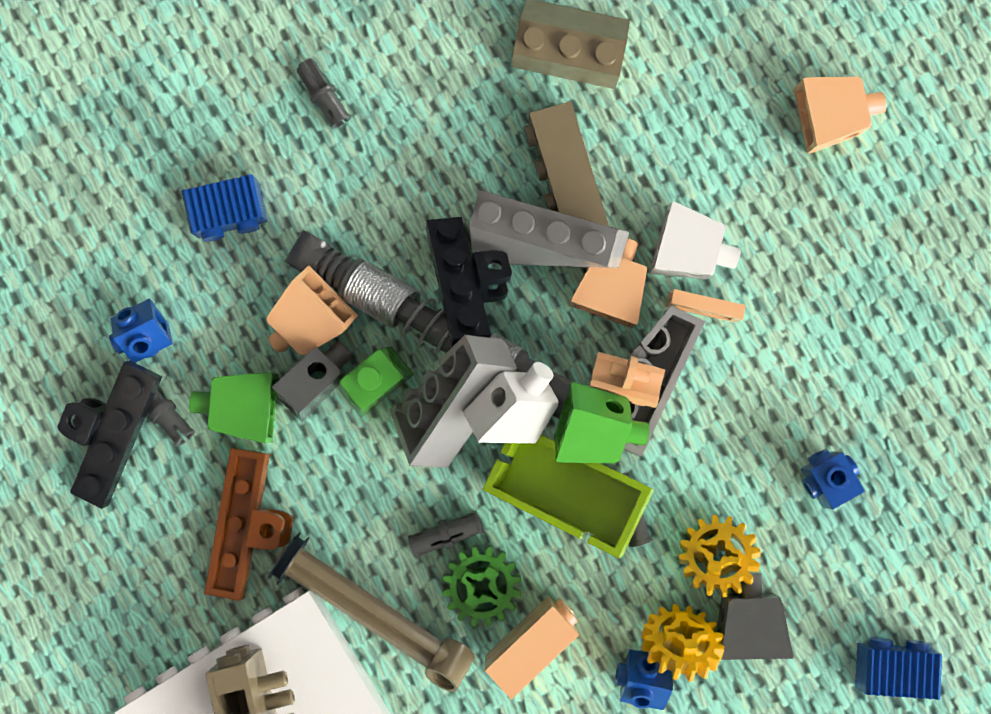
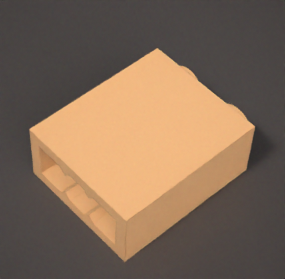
(531, 645)

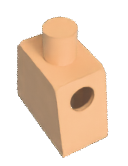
(835, 109)
(613, 291)
(308, 314)

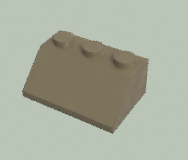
(570, 43)

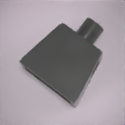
(304, 394)
(753, 624)

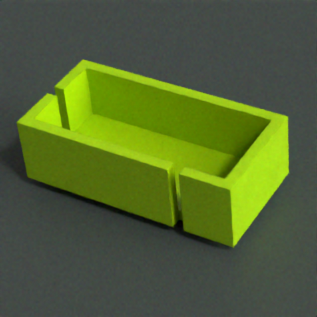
(570, 495)

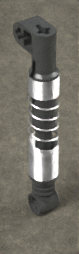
(393, 301)

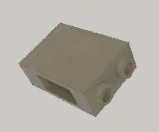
(242, 684)

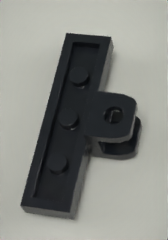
(465, 278)
(109, 431)

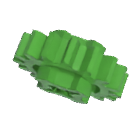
(473, 599)

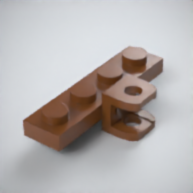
(243, 525)

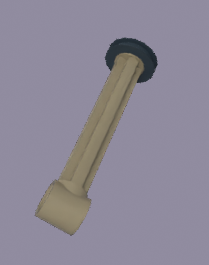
(444, 660)

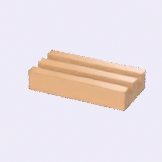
(706, 306)

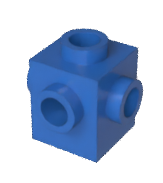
(140, 331)
(831, 478)
(642, 682)

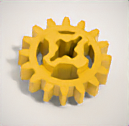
(732, 561)
(678, 641)

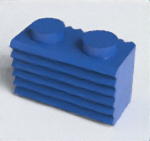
(224, 207)
(898, 670)

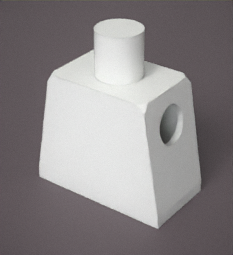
(691, 245)
(513, 406)

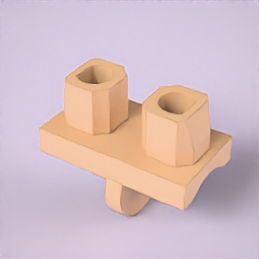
(628, 378)

